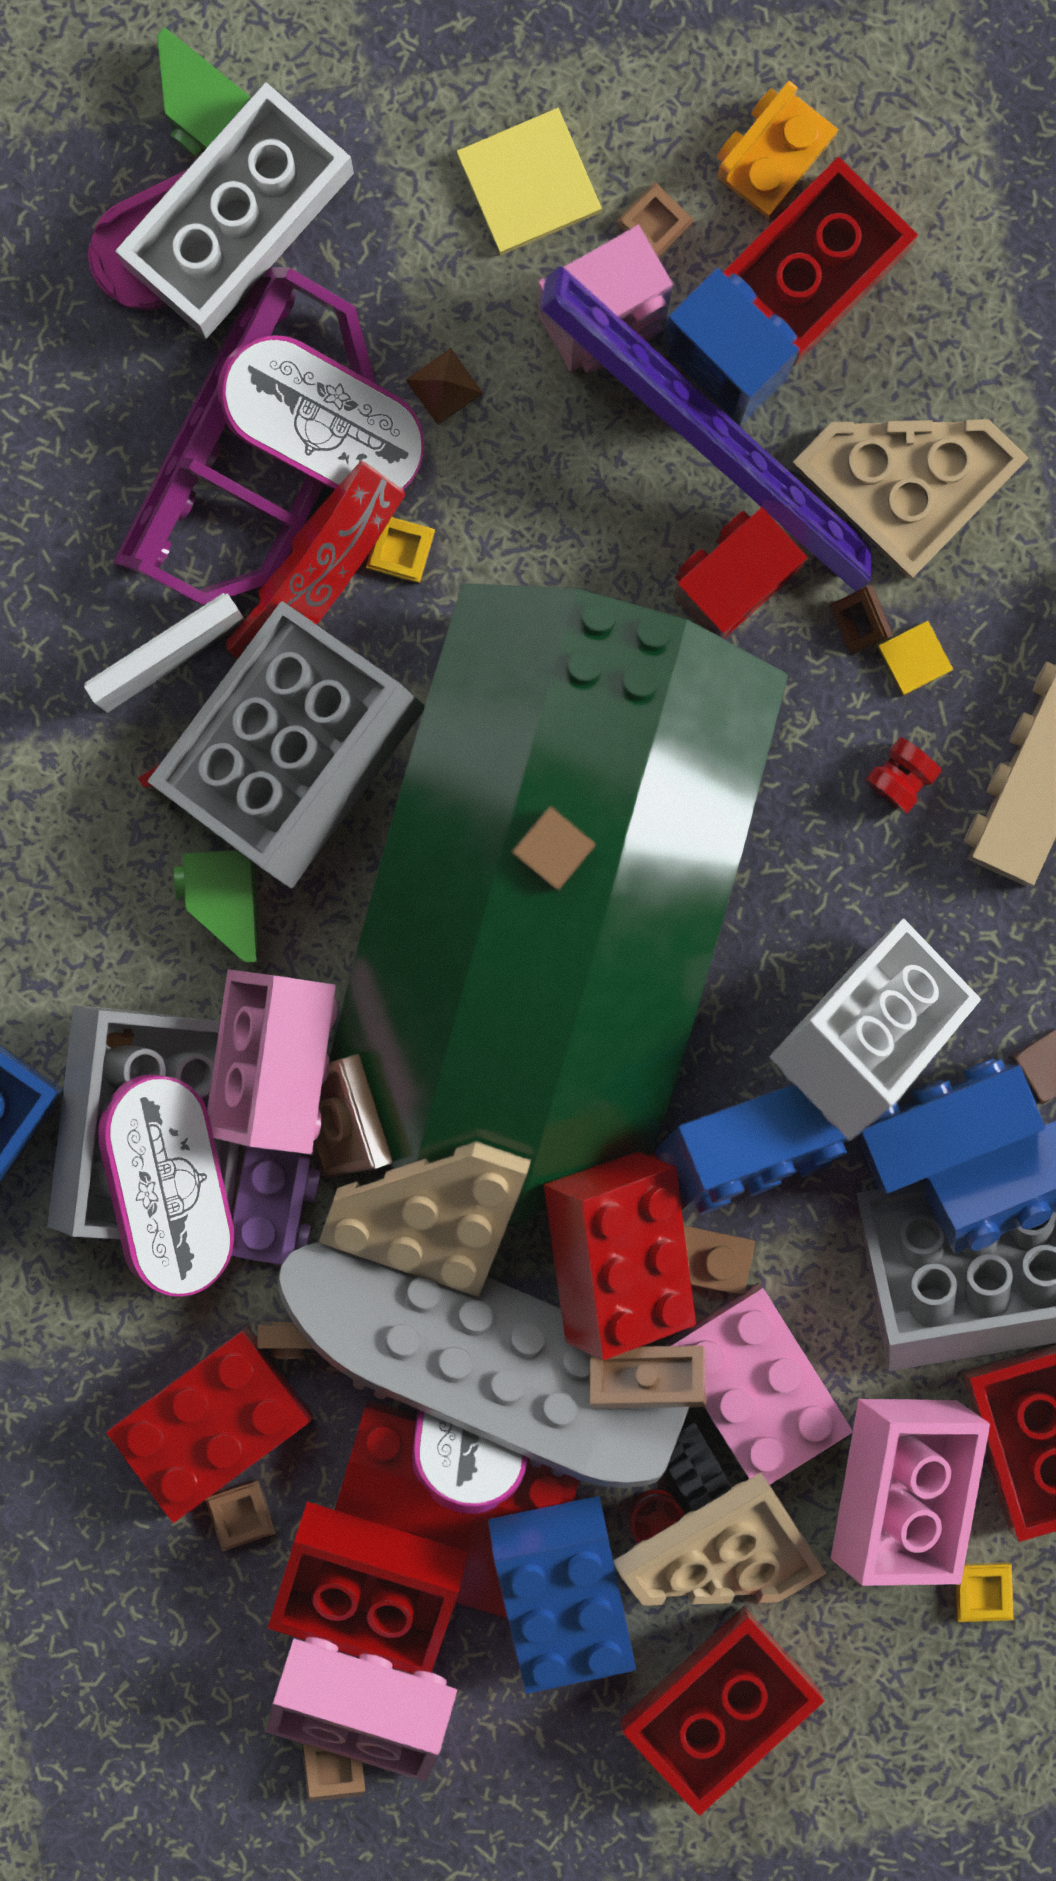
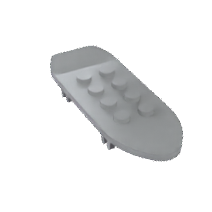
(474, 1362)

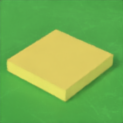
(529, 181)

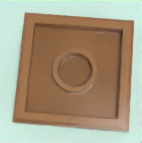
(350, 1127)

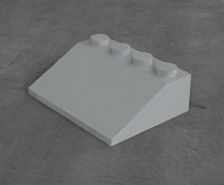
(287, 744)
(94, 1072)
(951, 1304)

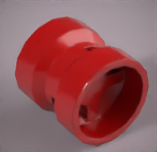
(898, 787)
(647, 1526)

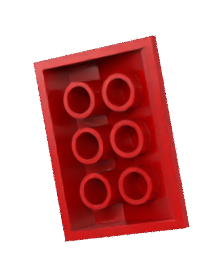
(386, 1491)

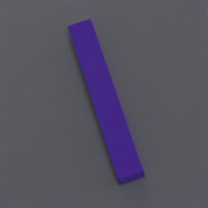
(705, 427)

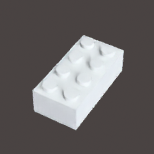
(235, 210)
(875, 1030)

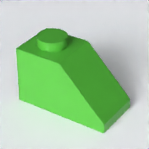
(195, 95)
(222, 897)

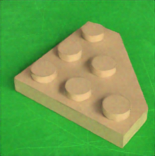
(909, 480)
(432, 1217)
(724, 1551)

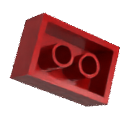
(823, 254)
(620, 1255)
(1020, 1405)
(210, 1424)
(368, 1589)
(721, 1711)

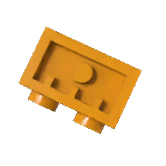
(774, 150)

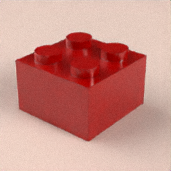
(739, 574)

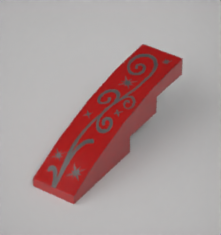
(326, 551)

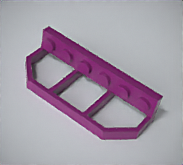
(198, 447)

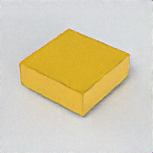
(402, 550)
(915, 658)
(985, 1593)

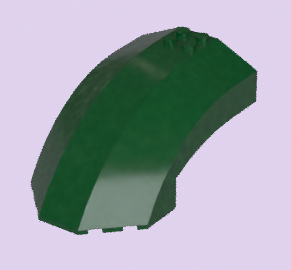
(479, 984)

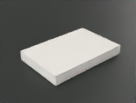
(164, 653)

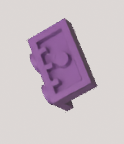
(272, 1204)

